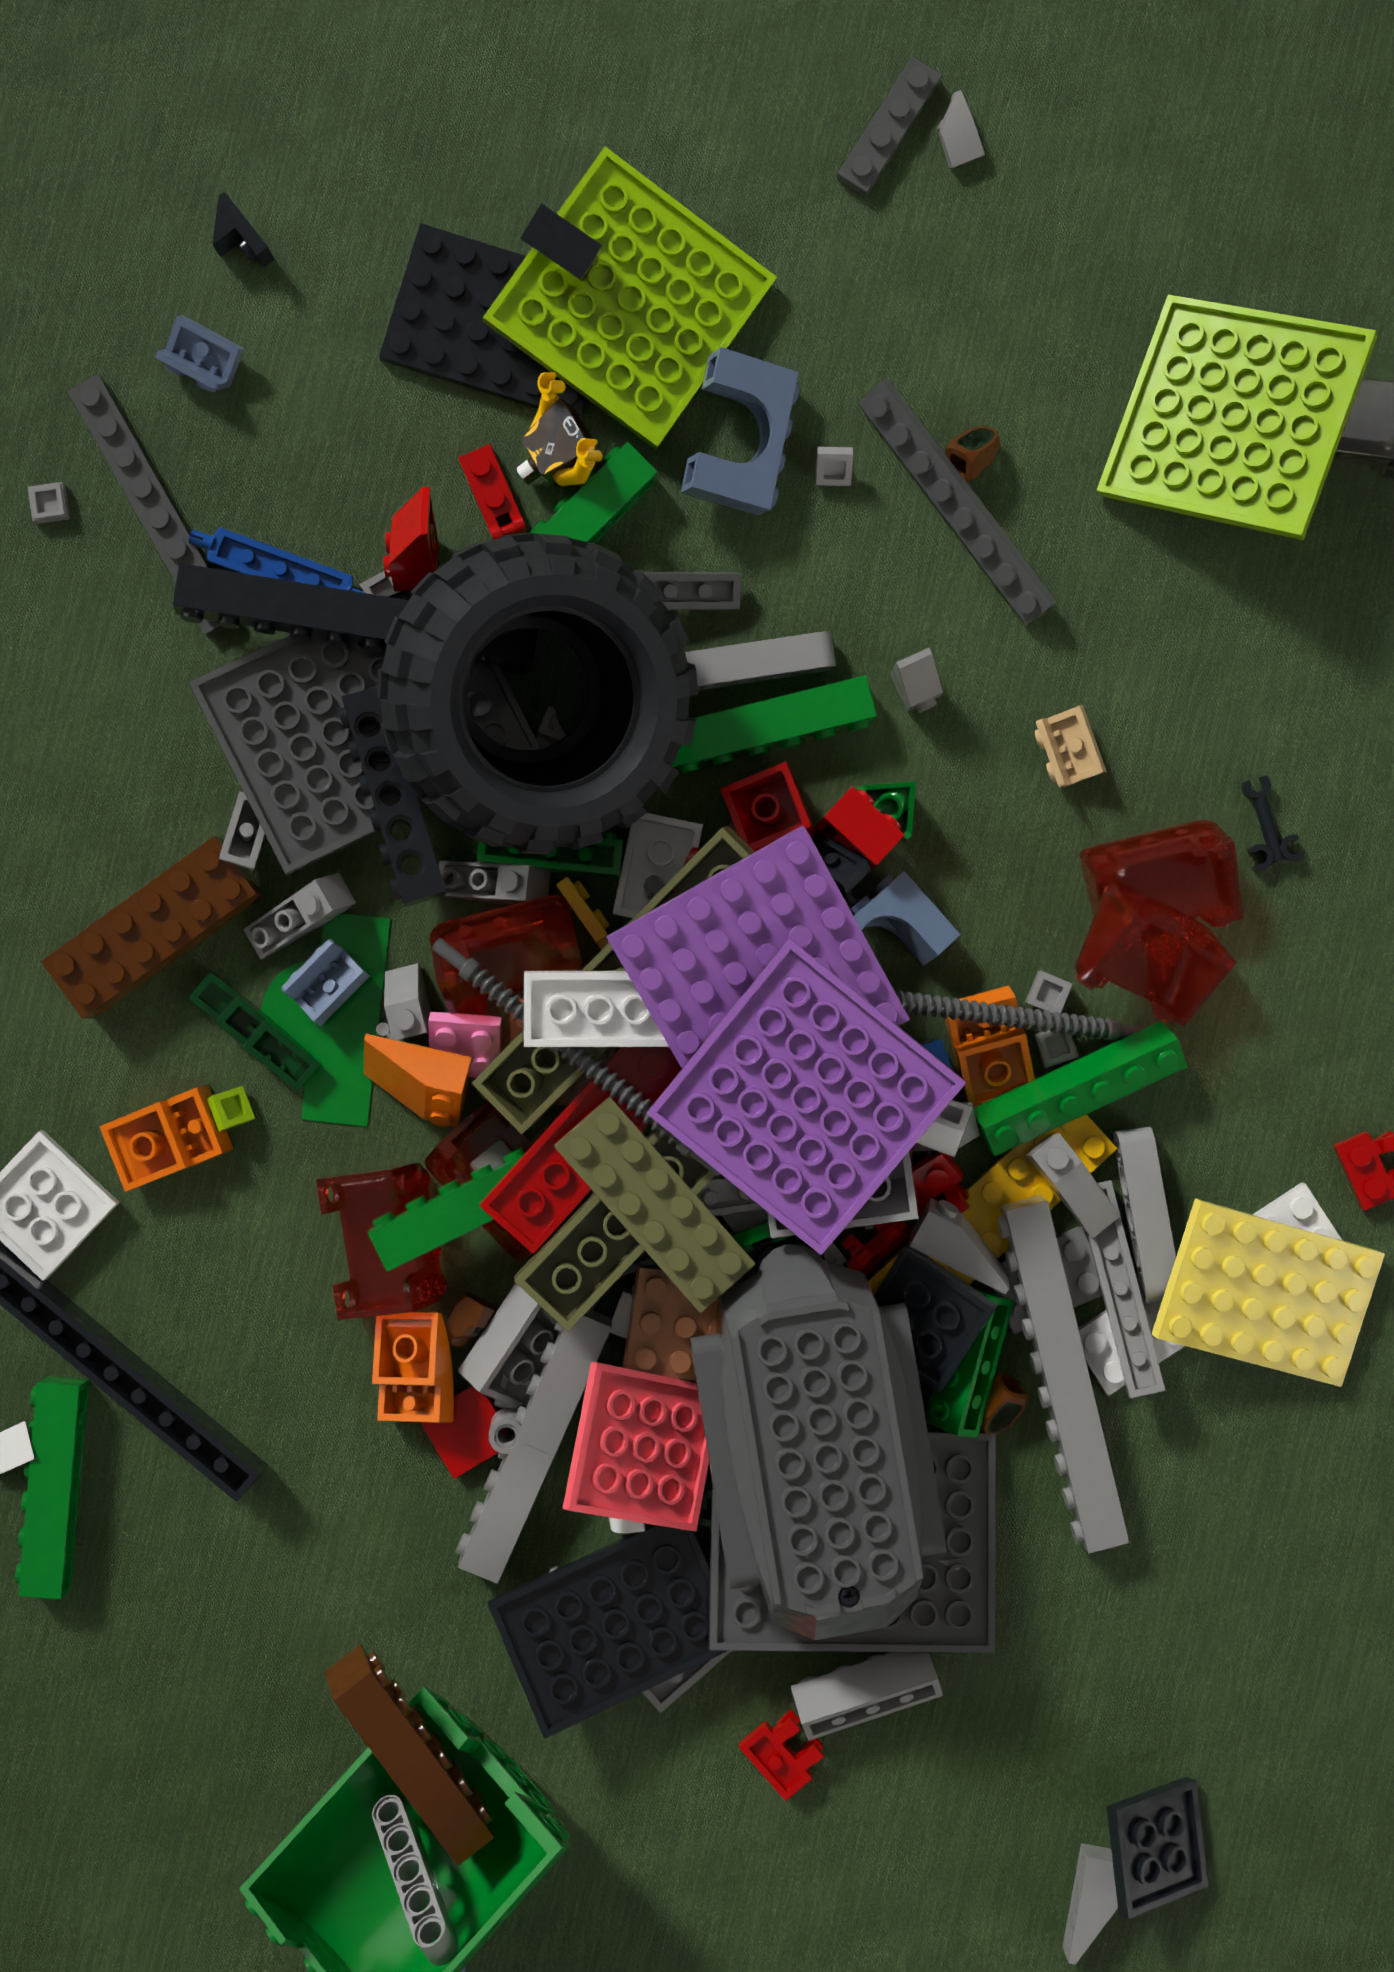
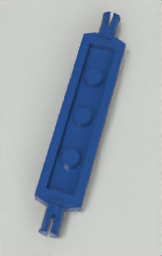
(256, 558)

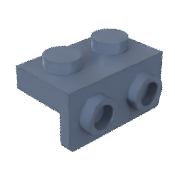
(201, 355)
(325, 981)

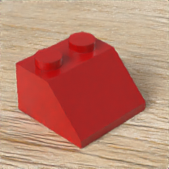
(412, 543)
(767, 806)
(861, 827)

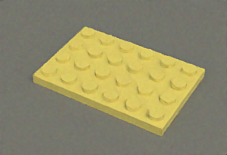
(1267, 1293)

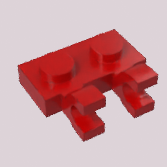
(1364, 1167)
(939, 1175)
(868, 1256)
(776, 1760)

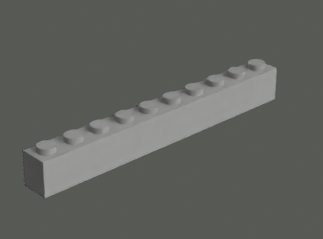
(1063, 1374)

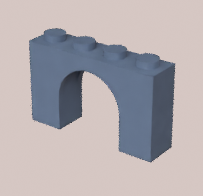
(769, 394)
(907, 914)

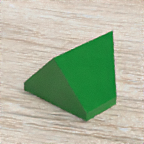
(896, 800)

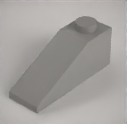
(1073, 1183)
(951, 1239)
(1091, 1900)

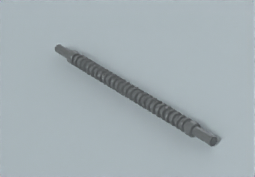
(470, 971)
(1099, 1028)

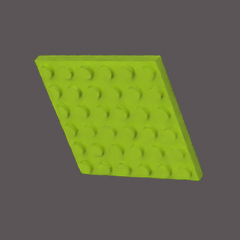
(647, 310)
(1237, 415)

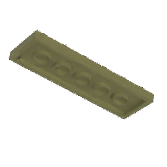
(654, 1204)

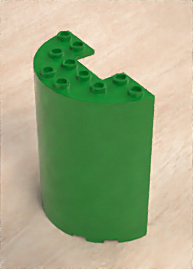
(332, 1884)

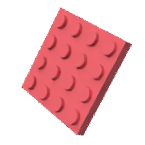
(639, 1449)

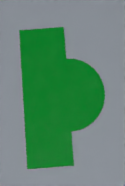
(338, 1088)

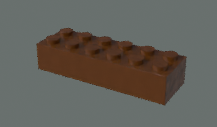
(151, 929)
(410, 1753)

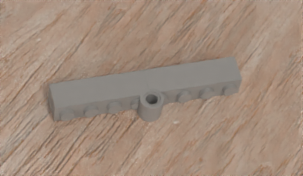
(531, 1447)

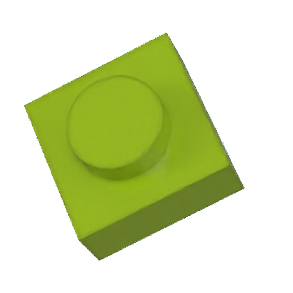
(230, 1108)

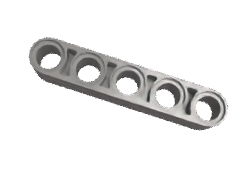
(763, 660)
(1145, 1210)
(415, 1880)

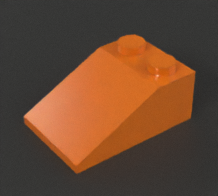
(420, 1077)

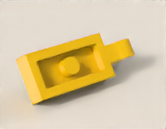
(593, 921)

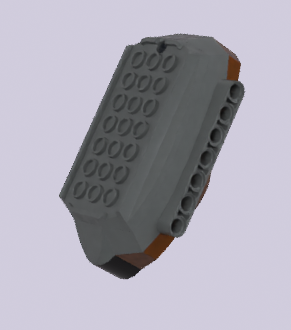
(818, 1445)

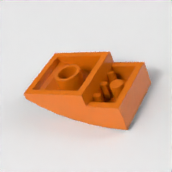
(990, 1056)
(164, 1138)
(413, 1368)

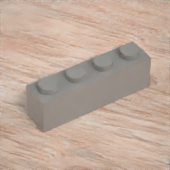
(865, 1691)

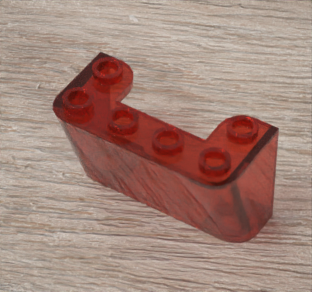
(362, 1199)

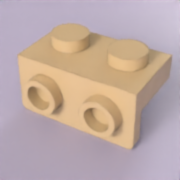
(1069, 747)

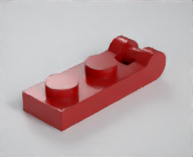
(491, 492)

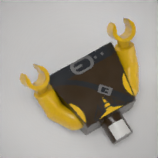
(558, 440)

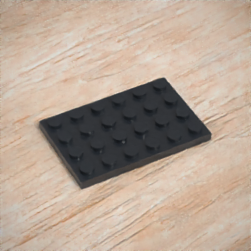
(441, 325)
(608, 1625)

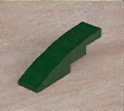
(254, 1030)

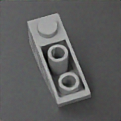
(494, 881)
(300, 914)

